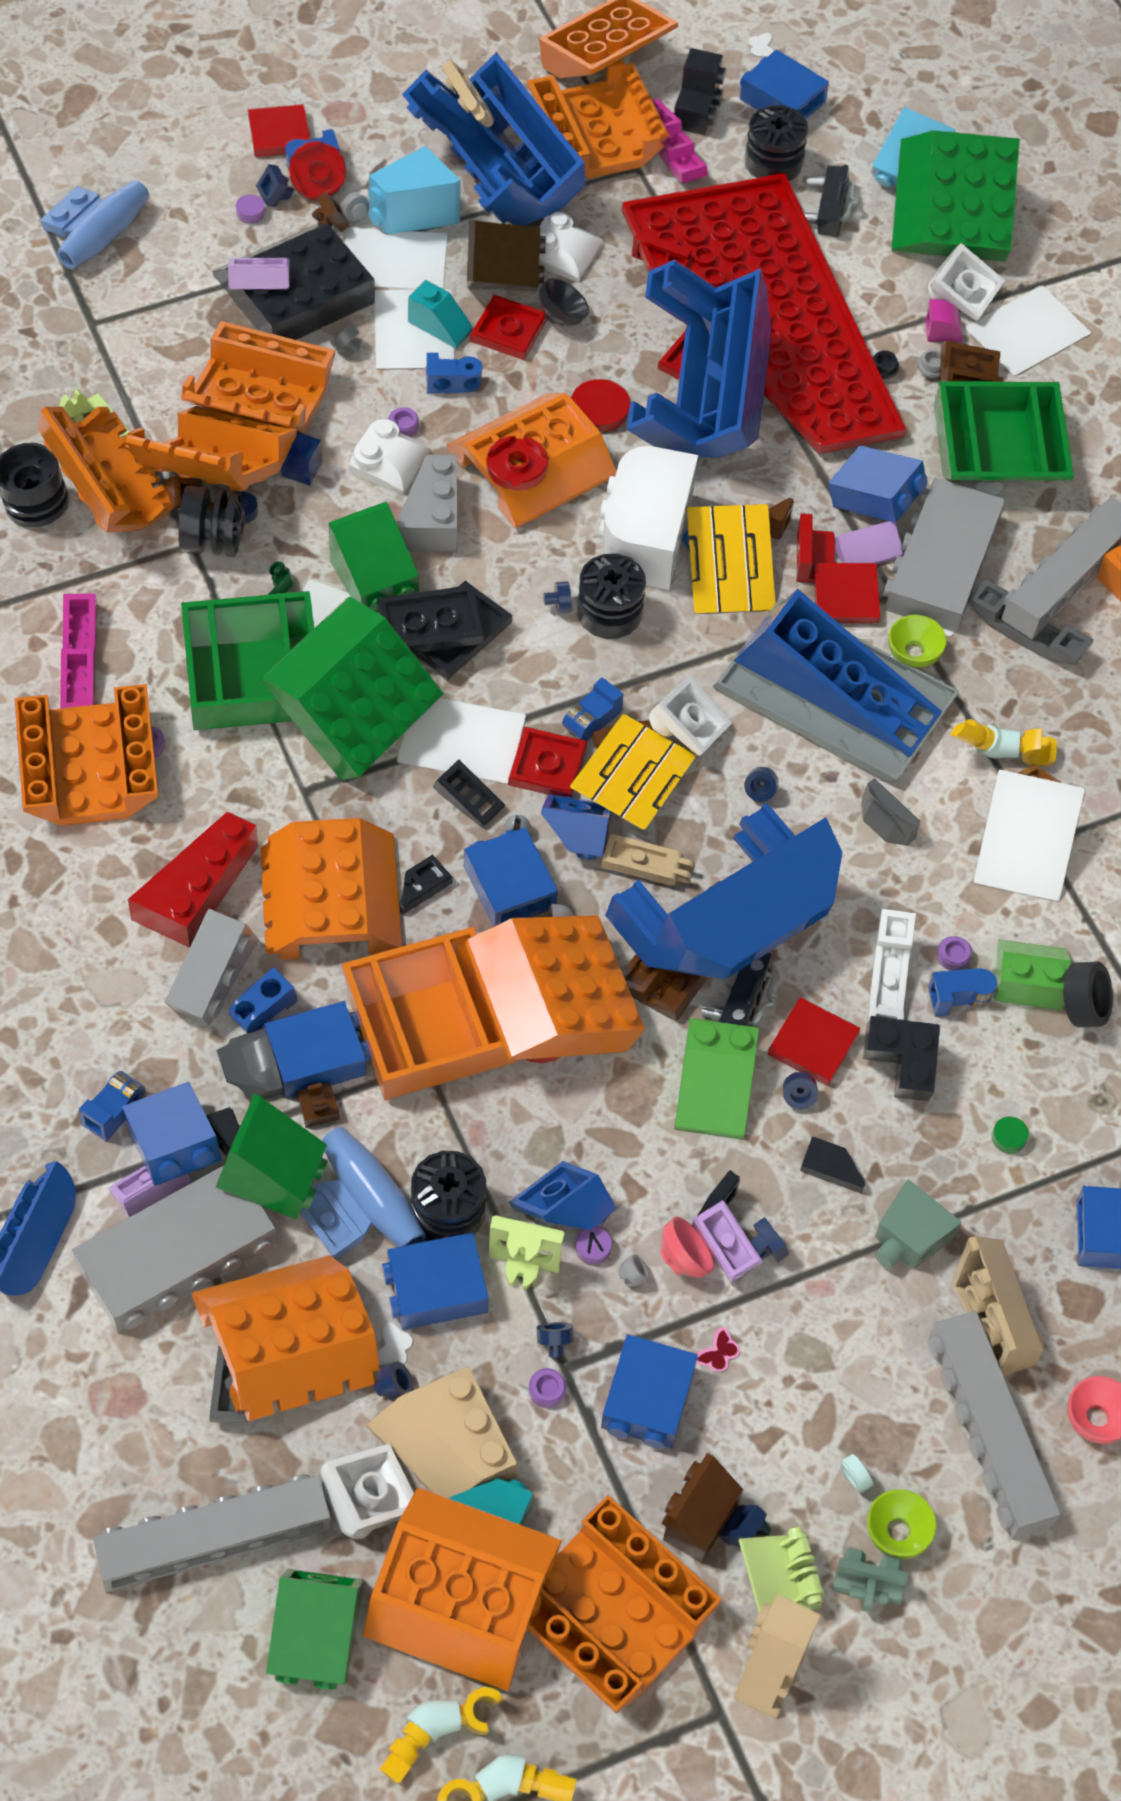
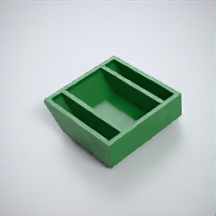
(955, 193)
(1002, 431)
(232, 647)
(352, 687)

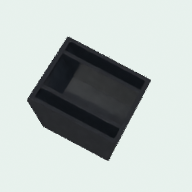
(323, 285)

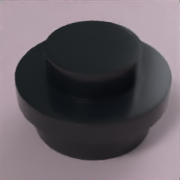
(886, 363)

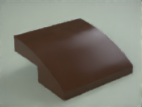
(969, 363)
(661, 989)

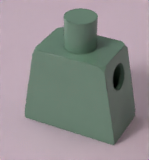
(914, 1228)

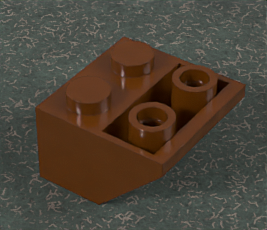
(701, 1508)

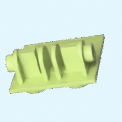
(782, 1568)

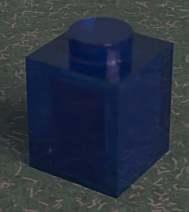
(303, 459)

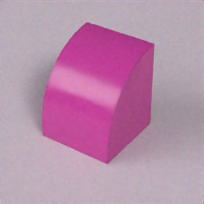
(943, 322)

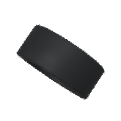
(1088, 994)

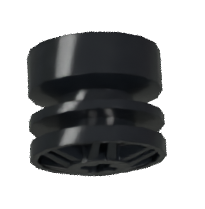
(776, 142)
(32, 485)
(216, 521)
(611, 596)
(452, 1212)

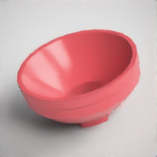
(685, 1249)
(1096, 1393)

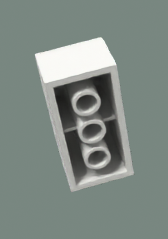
(649, 509)

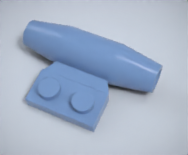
(92, 221)
(358, 1199)

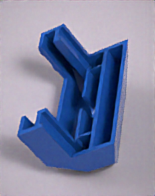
(515, 182)
(720, 366)
(744, 914)

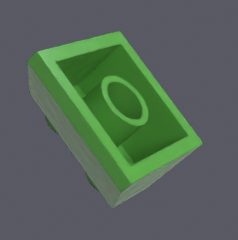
(1031, 974)

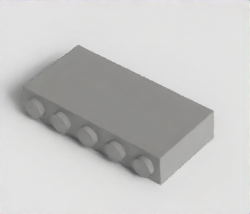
(943, 553)
(172, 1250)

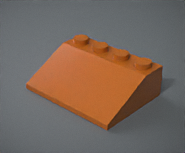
(602, 37)

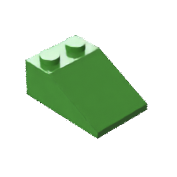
(716, 1078)

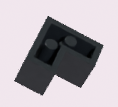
(700, 90)
(909, 1045)

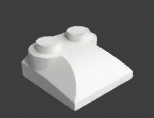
(567, 247)
(965, 282)
(388, 457)
(689, 716)
(365, 1490)

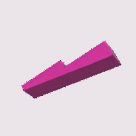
(78, 650)

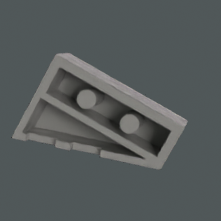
(430, 509)
(211, 967)

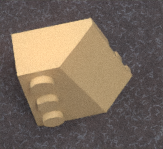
(989, 1286)
(447, 1435)

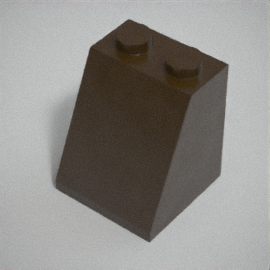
(504, 256)

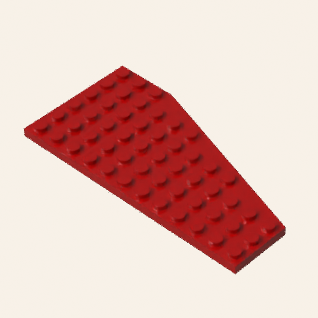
(817, 357)

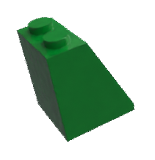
(371, 555)
(273, 1161)
(314, 1628)

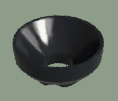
(562, 302)

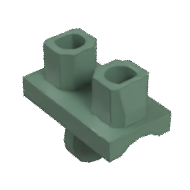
(869, 1581)

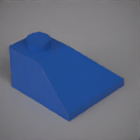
(578, 824)
(567, 1198)

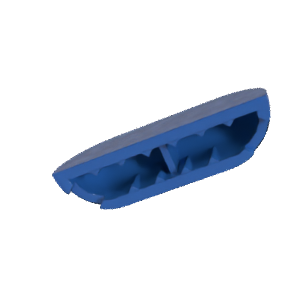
(35, 1229)

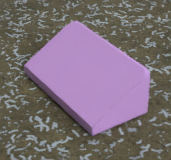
(258, 273)
(870, 544)
(138, 1191)
(726, 1241)

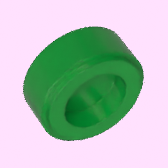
(1010, 1134)

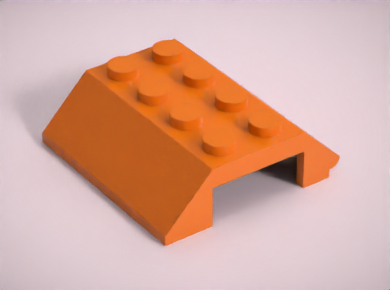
(605, 121)
(262, 377)
(217, 448)
(104, 470)
(330, 886)
(291, 1335)

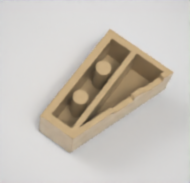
(777, 1651)

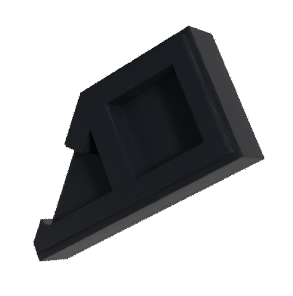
(423, 882)
(831, 1164)
(724, 1191)

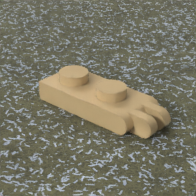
(469, 96)
(646, 861)

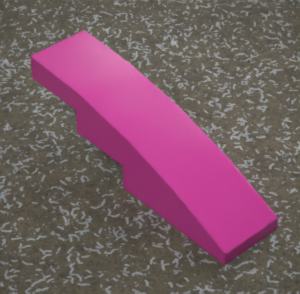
(678, 148)

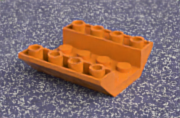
(573, 446)
(86, 759)
(459, 1588)
(619, 1606)

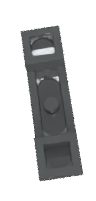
(1061, 645)

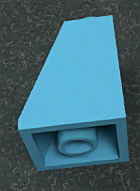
(907, 124)
(414, 194)

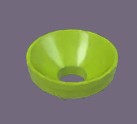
(917, 631)
(909, 1509)

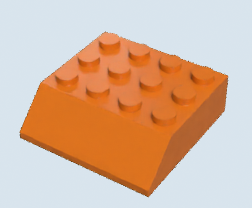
(555, 987)
(423, 1014)

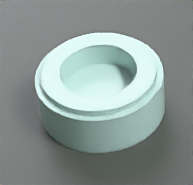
(856, 1473)

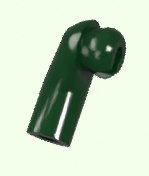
(281, 578)

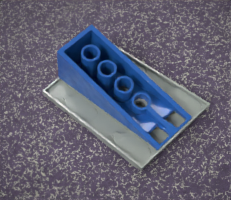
(835, 688)

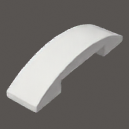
(891, 964)

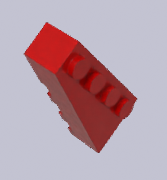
(195, 880)

